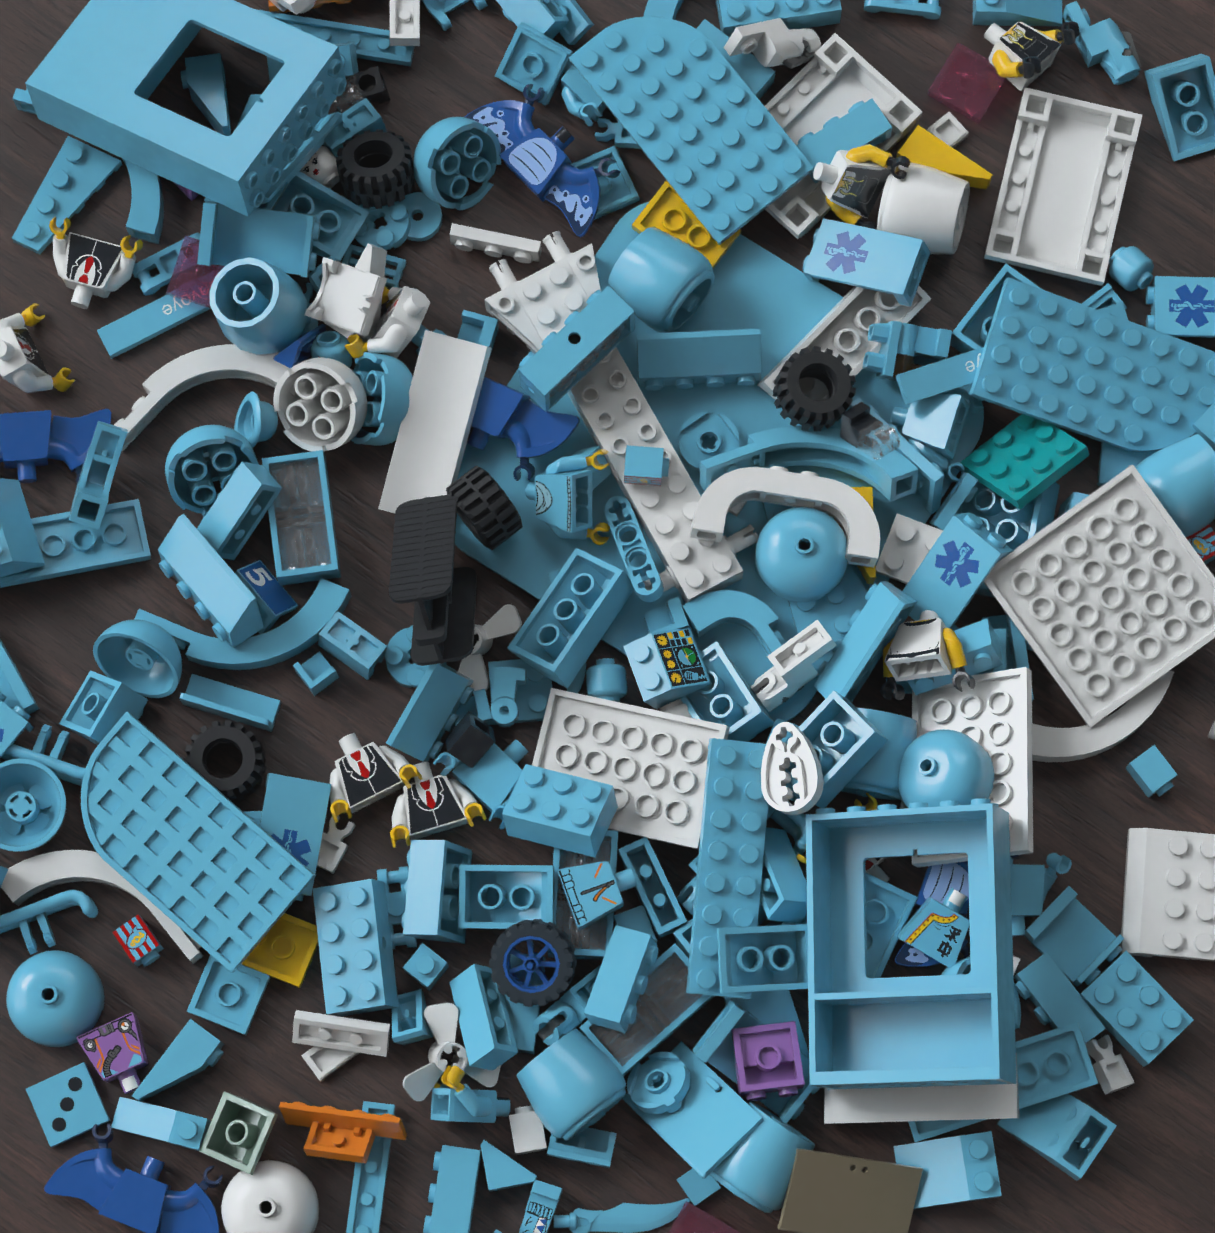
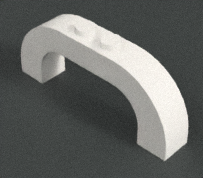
(794, 490)

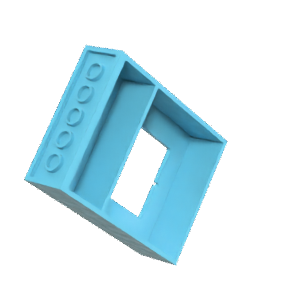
(122, 49)
(915, 1026)

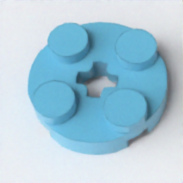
(386, 236)
(707, 425)
(398, 658)
(665, 1097)

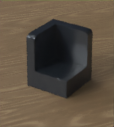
(470, 740)

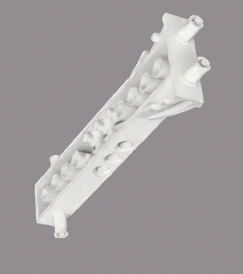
(618, 417)

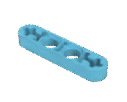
(634, 548)

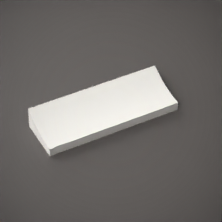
(846, 333)
(437, 419)
(922, 1103)

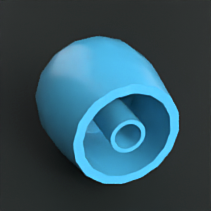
(662, 279)
(258, 306)
(1183, 482)
(881, 772)
(571, 1085)
(762, 1162)

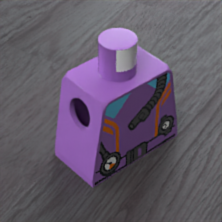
(117, 1051)

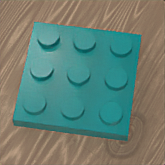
(1024, 459)

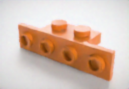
(341, 1132)

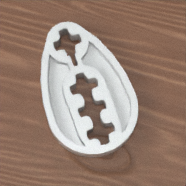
(807, 771)

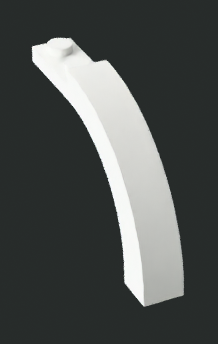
(195, 369)
(1080, 742)
(68, 866)

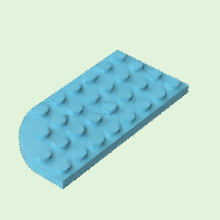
(693, 119)
(1092, 371)
(186, 844)

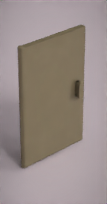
(837, 1197)

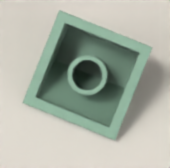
(238, 1132)

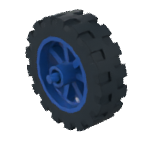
(504, 974)

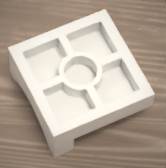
(347, 297)

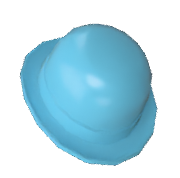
(256, 419)

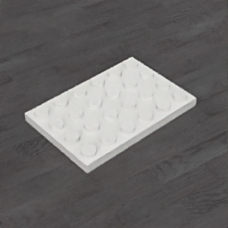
(1001, 721)
(646, 755)

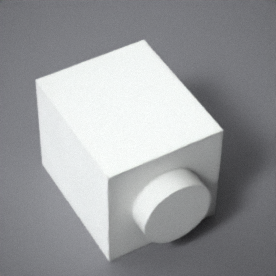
(527, 1131)

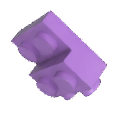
(767, 1060)

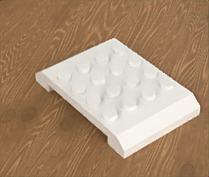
(822, 91)
(1063, 186)
(1169, 894)

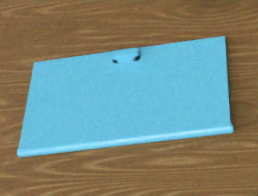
(707, 1122)

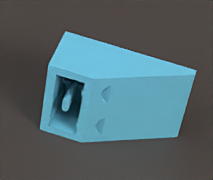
(1062, 1132)

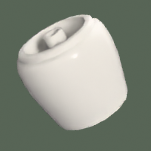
(925, 207)

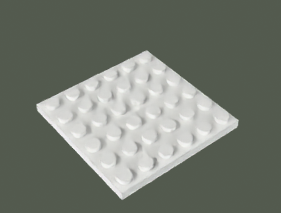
(1108, 595)

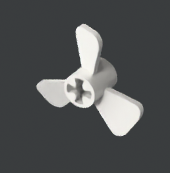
(502, 623)
(442, 1022)

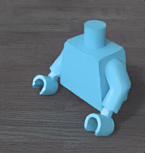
(580, 97)
(937, 425)
(491, 777)
(1031, 886)

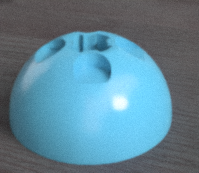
(140, 657)
(39, 785)

